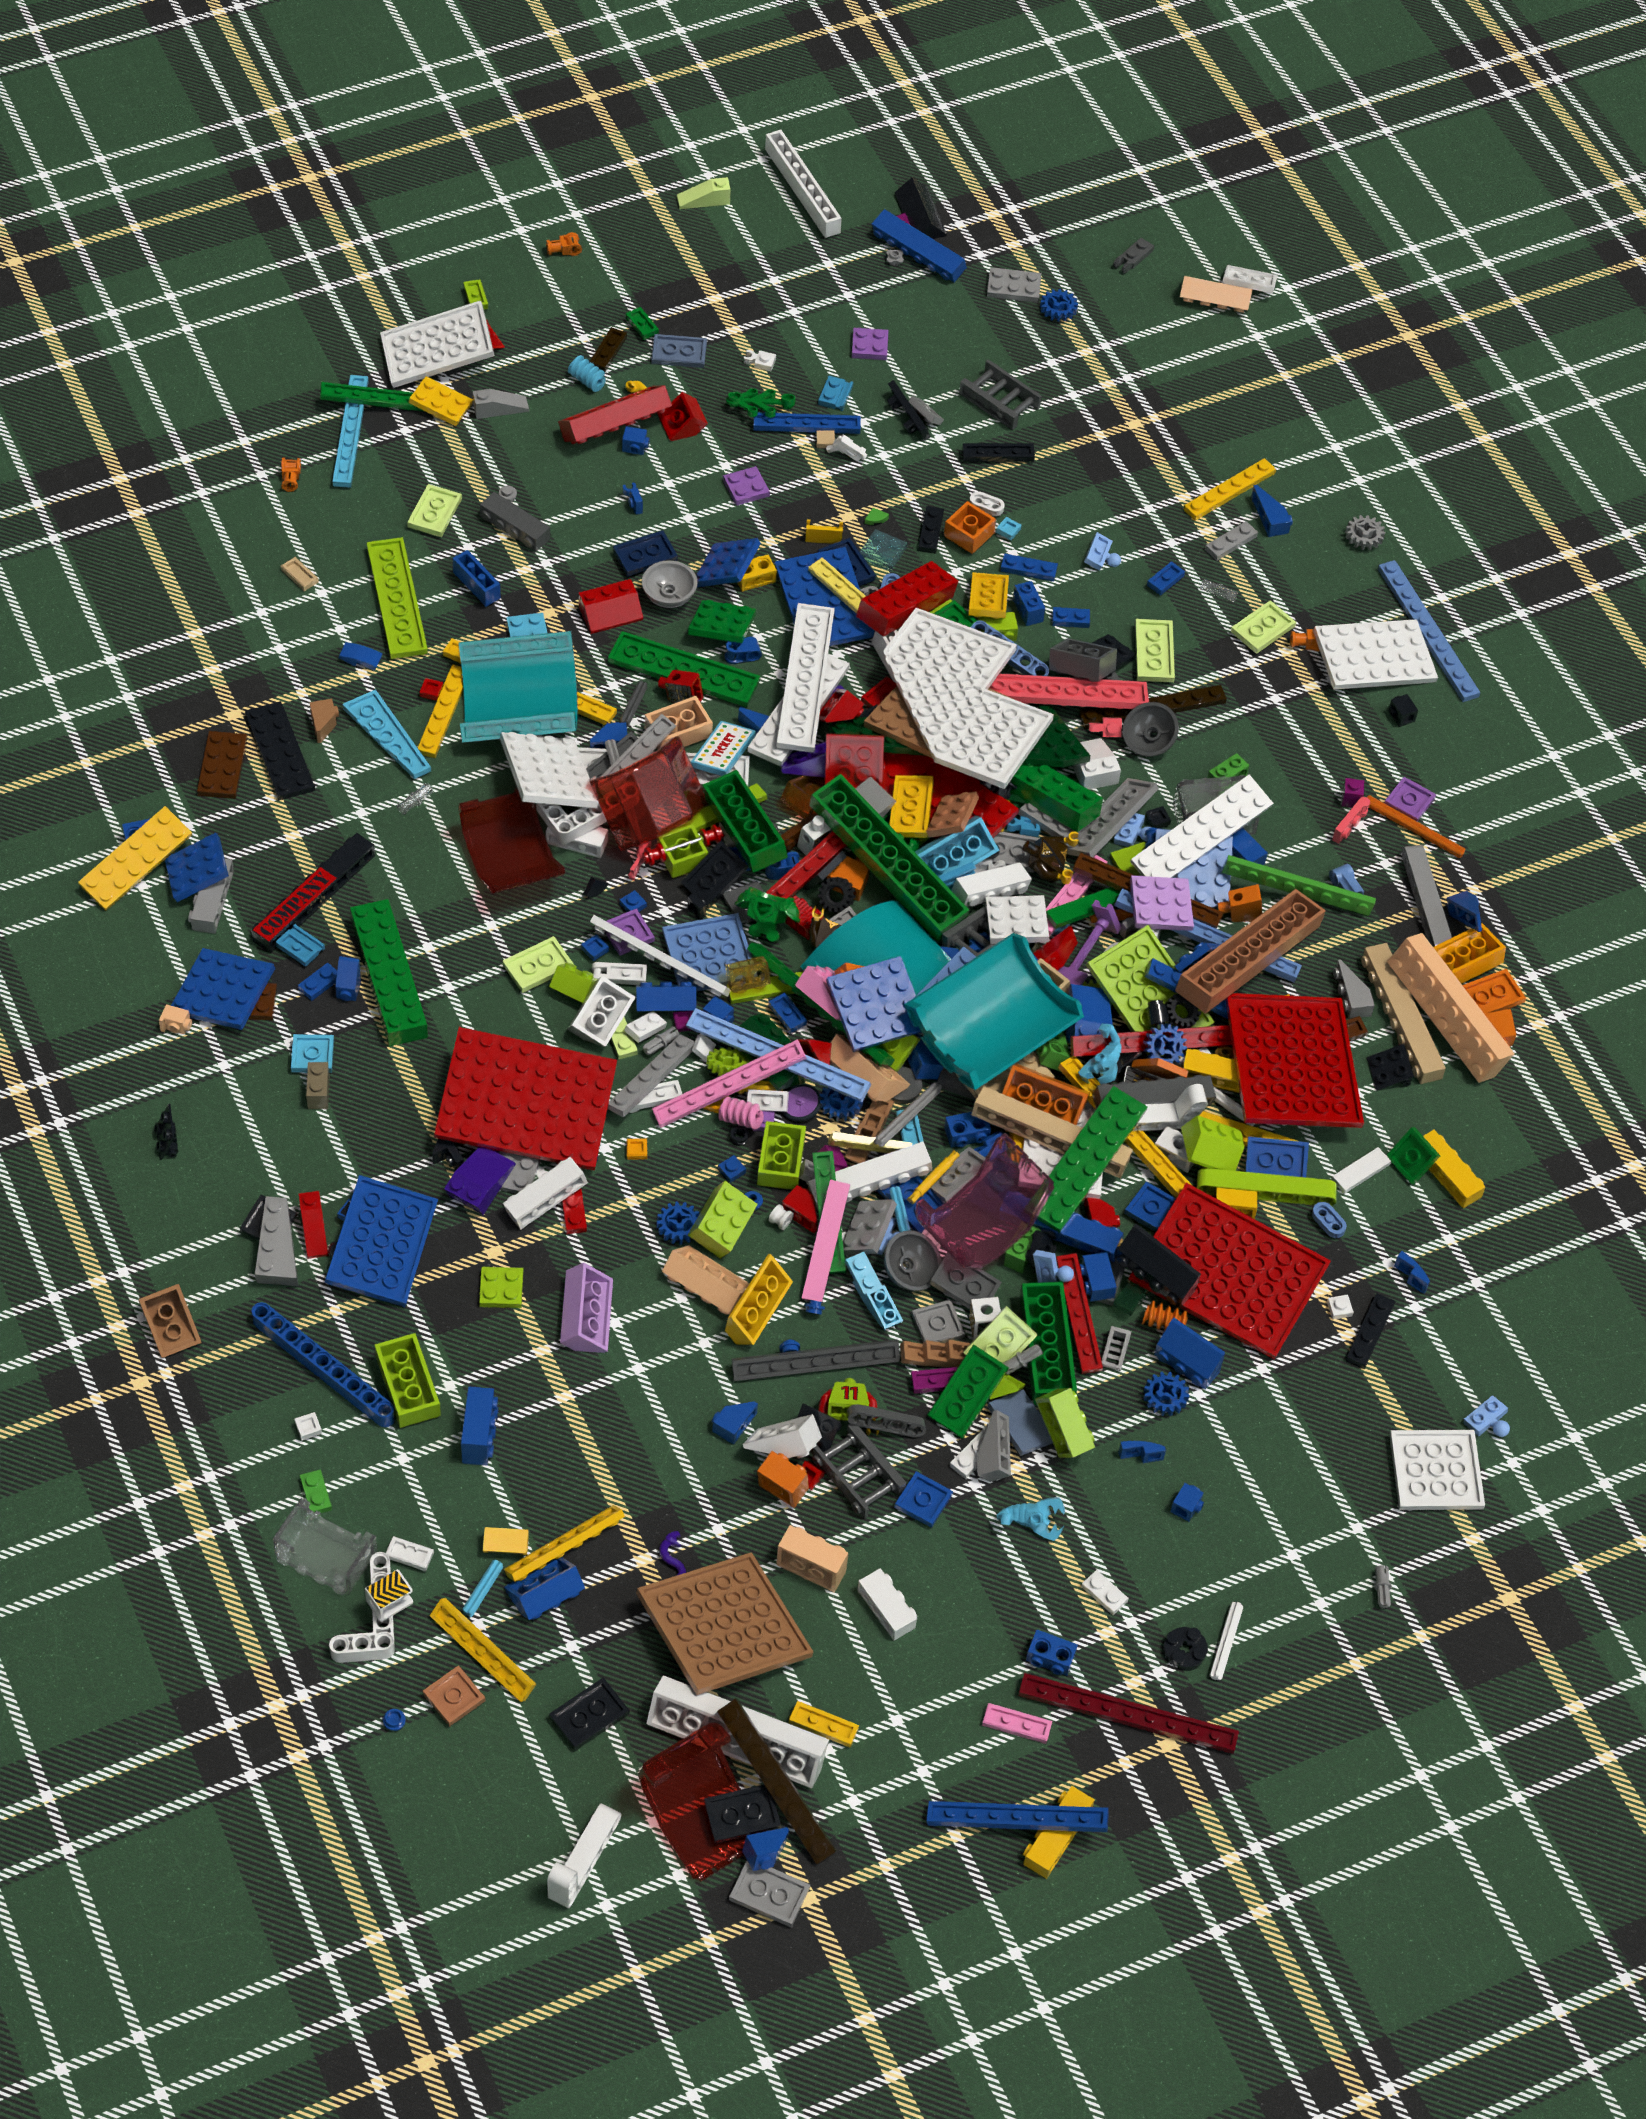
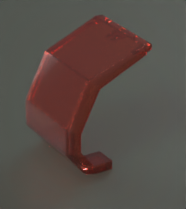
(650, 796)
(507, 842)
(676, 1790)

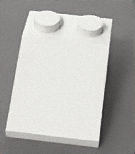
(1103, 766)
(789, 1437)

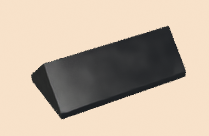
(919, 208)

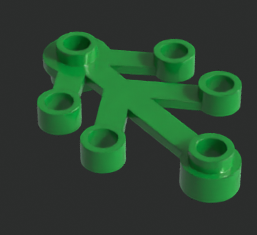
(751, 396)

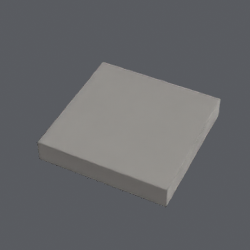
(938, 1322)

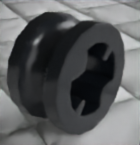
(737, 1140)

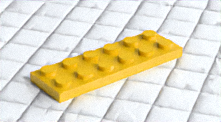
(135, 858)

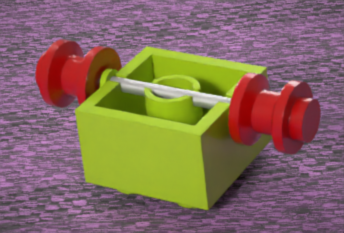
(682, 848)

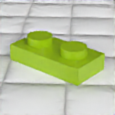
(475, 292)

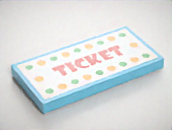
(723, 748)

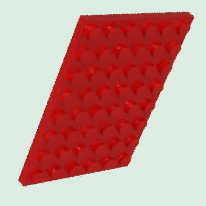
(1293, 1060)
(525, 1098)
(1250, 1274)

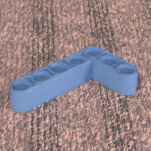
(1019, 655)

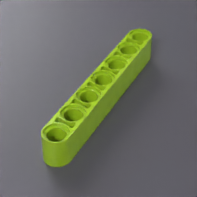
(1269, 1186)

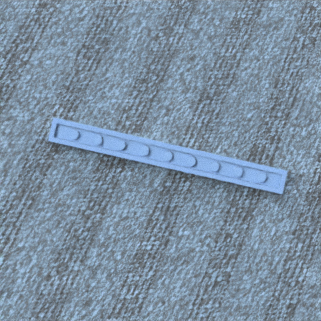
(759, 1046)

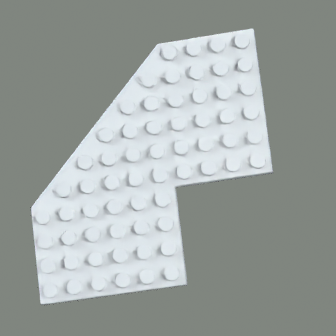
(945, 684)

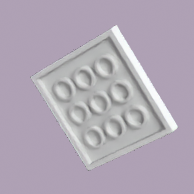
(1437, 1470)

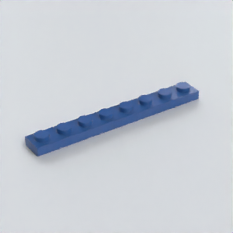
(1017, 1816)

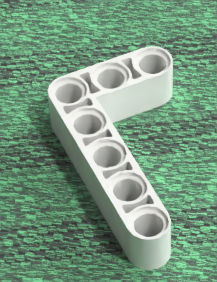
(571, 821)
(1175, 1114)
(371, 1640)
(567, 1879)

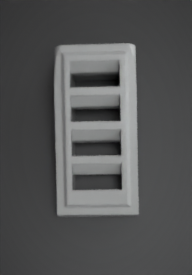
(1121, 1333)

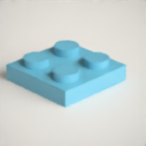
(526, 624)
(311, 1049)

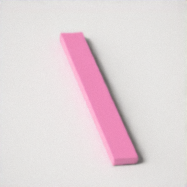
(729, 1083)

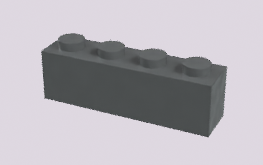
(515, 521)

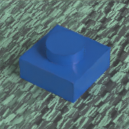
(633, 901)
(595, 947)
(731, 1169)

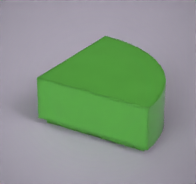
(876, 516)

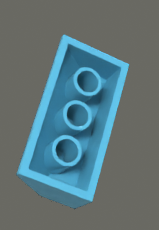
(959, 848)

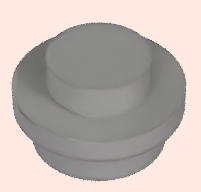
(508, 493)

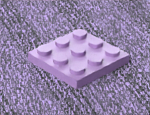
(1161, 903)

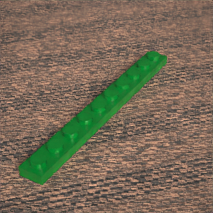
(789, 978)

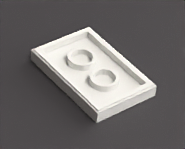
(1249, 279)

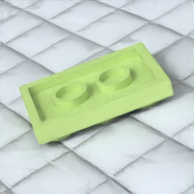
(434, 510)
(1263, 626)
(536, 964)
(1004, 1336)

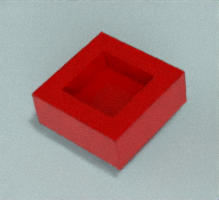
(431, 689)

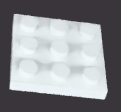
(1017, 915)

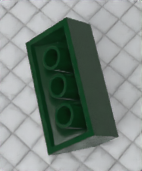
(765, 1027)

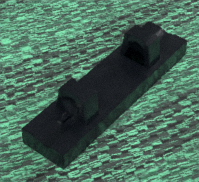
(915, 423)

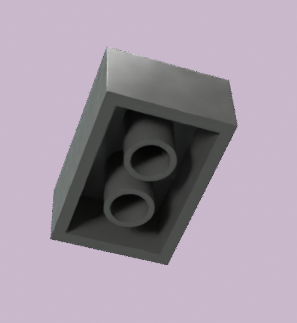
(1082, 659)

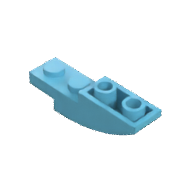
(872, 1291)

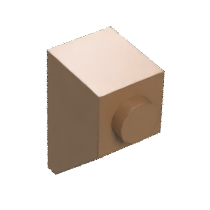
(323, 717)

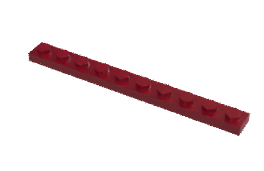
(1129, 1713)

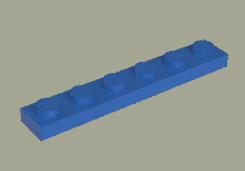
(808, 423)
(1169, 978)

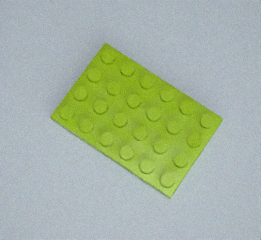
(1122, 978)

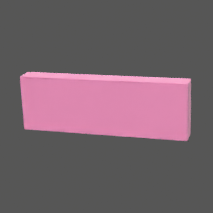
(1017, 1723)

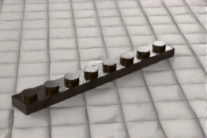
(1176, 702)
(776, 1781)

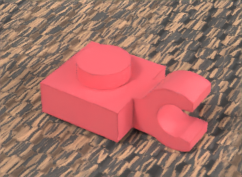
(1110, 727)

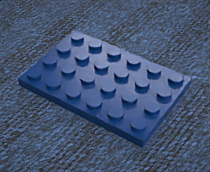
(805, 588)
(381, 1241)

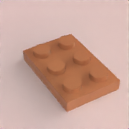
(952, 814)

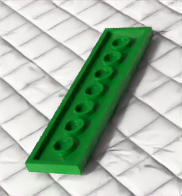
(660, 660)
(1090, 1156)

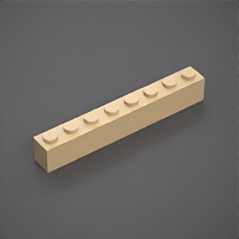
(1403, 1015)
(1037, 1126)

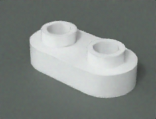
(987, 503)

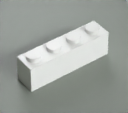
(992, 883)
(545, 1193)

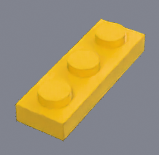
(823, 1724)

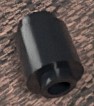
(1157, 1013)

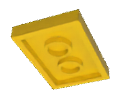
(440, 401)

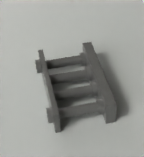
(994, 407)
(968, 929)
(869, 1452)

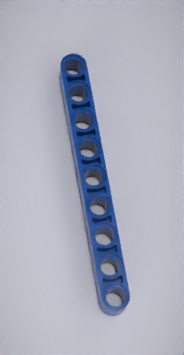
(329, 1371)

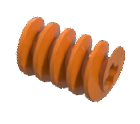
(1162, 1317)

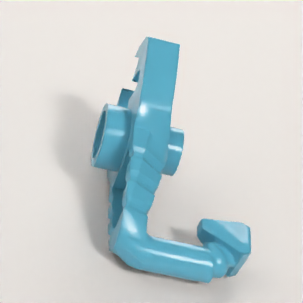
(1105, 1061)
(1034, 1516)

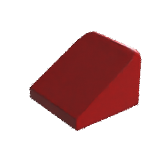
(814, 1474)

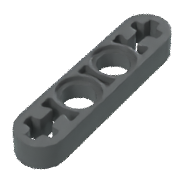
(909, 1426)

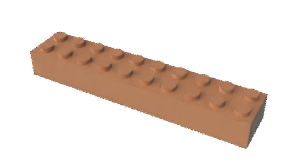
(1250, 951)

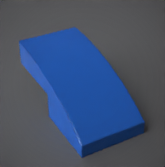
(360, 654)
(1417, 1276)
(1147, 1450)

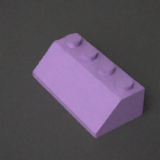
(586, 1309)

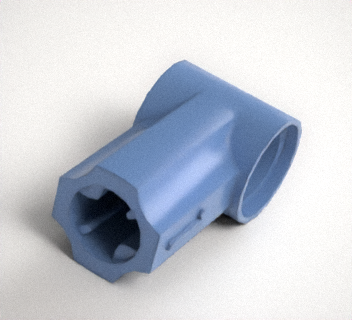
(1345, 878)

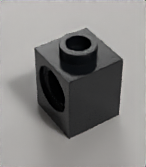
(1403, 710)

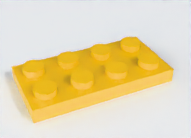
(988, 595)
(913, 805)

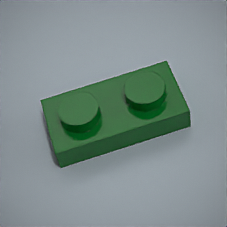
(642, 323)

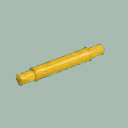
(933, 1177)

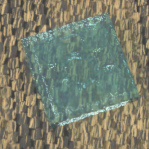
(883, 550)

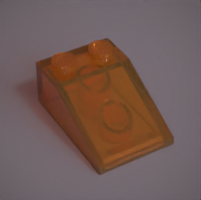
(798, 794)

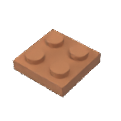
(454, 1695)

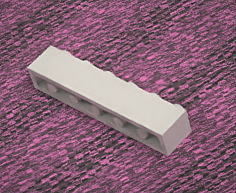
(882, 1171)

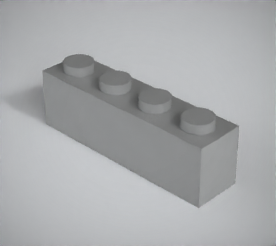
(210, 903)

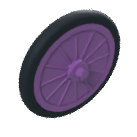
(803, 1102)

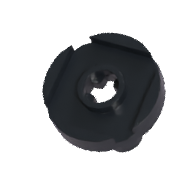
(1041, 1241)
(1185, 1636)

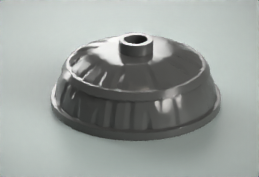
(1146, 720)
(917, 1254)

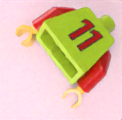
(842, 1396)

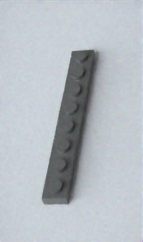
(815, 1360)

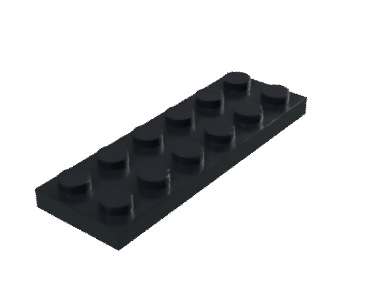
(279, 751)

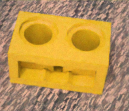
(759, 573)

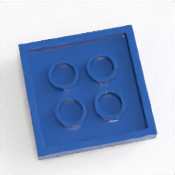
(727, 562)
(196, 867)

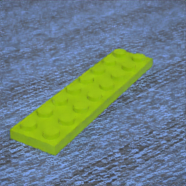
(397, 598)

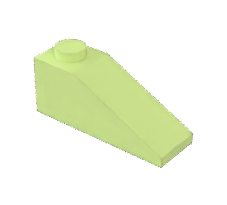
(709, 193)

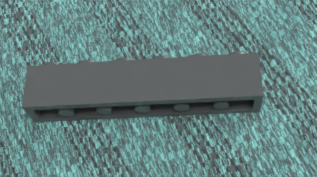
(1158, 1091)

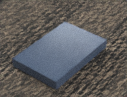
(679, 351)
(1025, 1422)

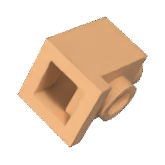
(175, 1020)

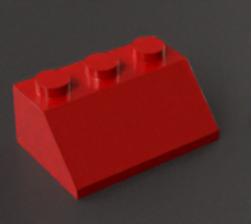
(610, 606)
(841, 707)

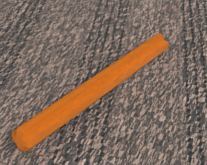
(1416, 827)

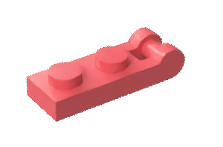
(1352, 819)

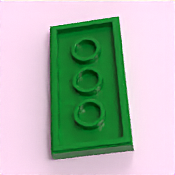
(968, 1391)

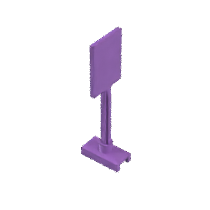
(1106, 921)

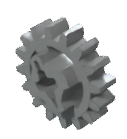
(1365, 532)

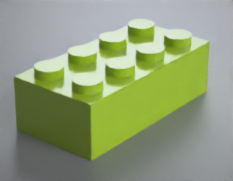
(407, 1380)

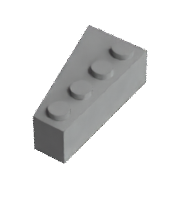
(276, 1248)

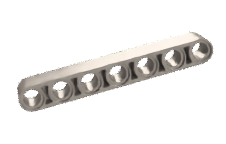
(1426, 894)

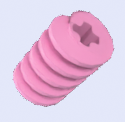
(741, 1113)

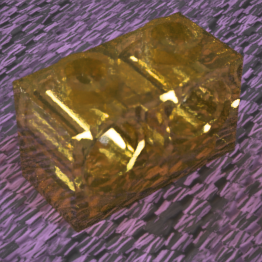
(748, 969)

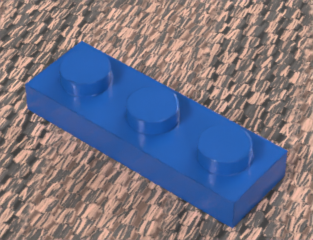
(1029, 567)

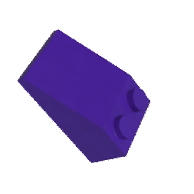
(807, 762)
(479, 1179)

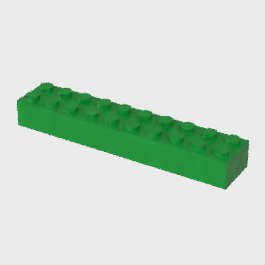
(888, 857)

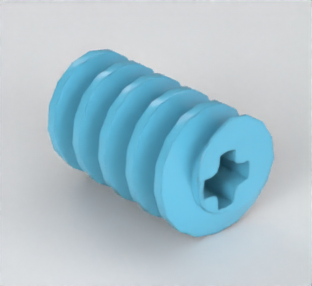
(587, 373)

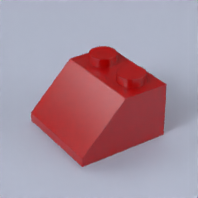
(683, 418)

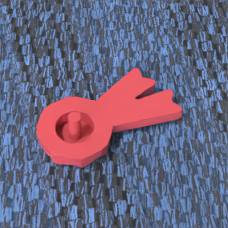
(637, 864)

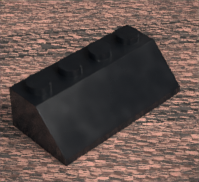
(1157, 1266)

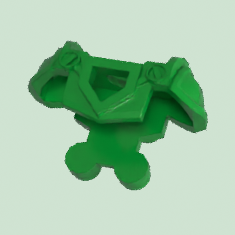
(767, 911)

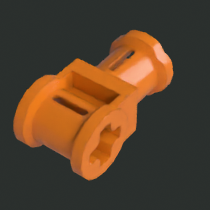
(565, 245)
(290, 473)
(1304, 639)

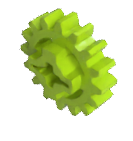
(725, 1060)

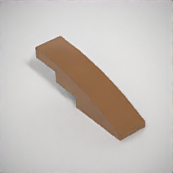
(870, 1126)
(933, 1353)

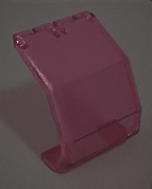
(991, 1208)

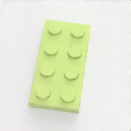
(1154, 650)

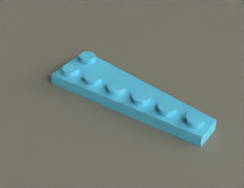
(381, 724)

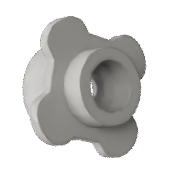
(895, 257)

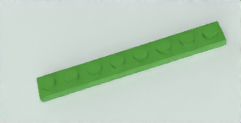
(1288, 882)

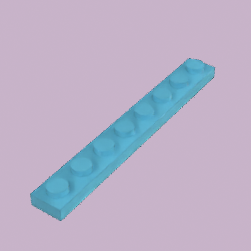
(349, 438)

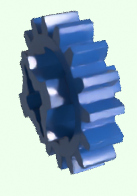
(1059, 305)
(1173, 1046)
(839, 1104)
(676, 1222)
(1166, 1393)

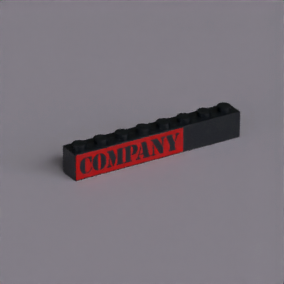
(314, 891)

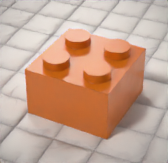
(969, 527)
(783, 1478)

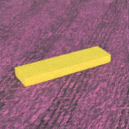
(837, 583)
(864, 1143)

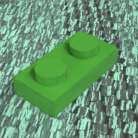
(316, 1491)

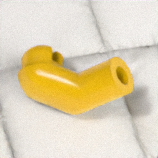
(634, 386)

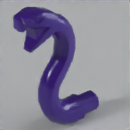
(670, 1540)

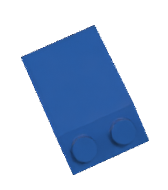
(1094, 1008)

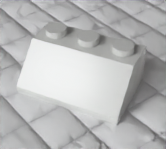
(601, 1012)

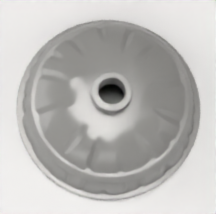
(669, 583)

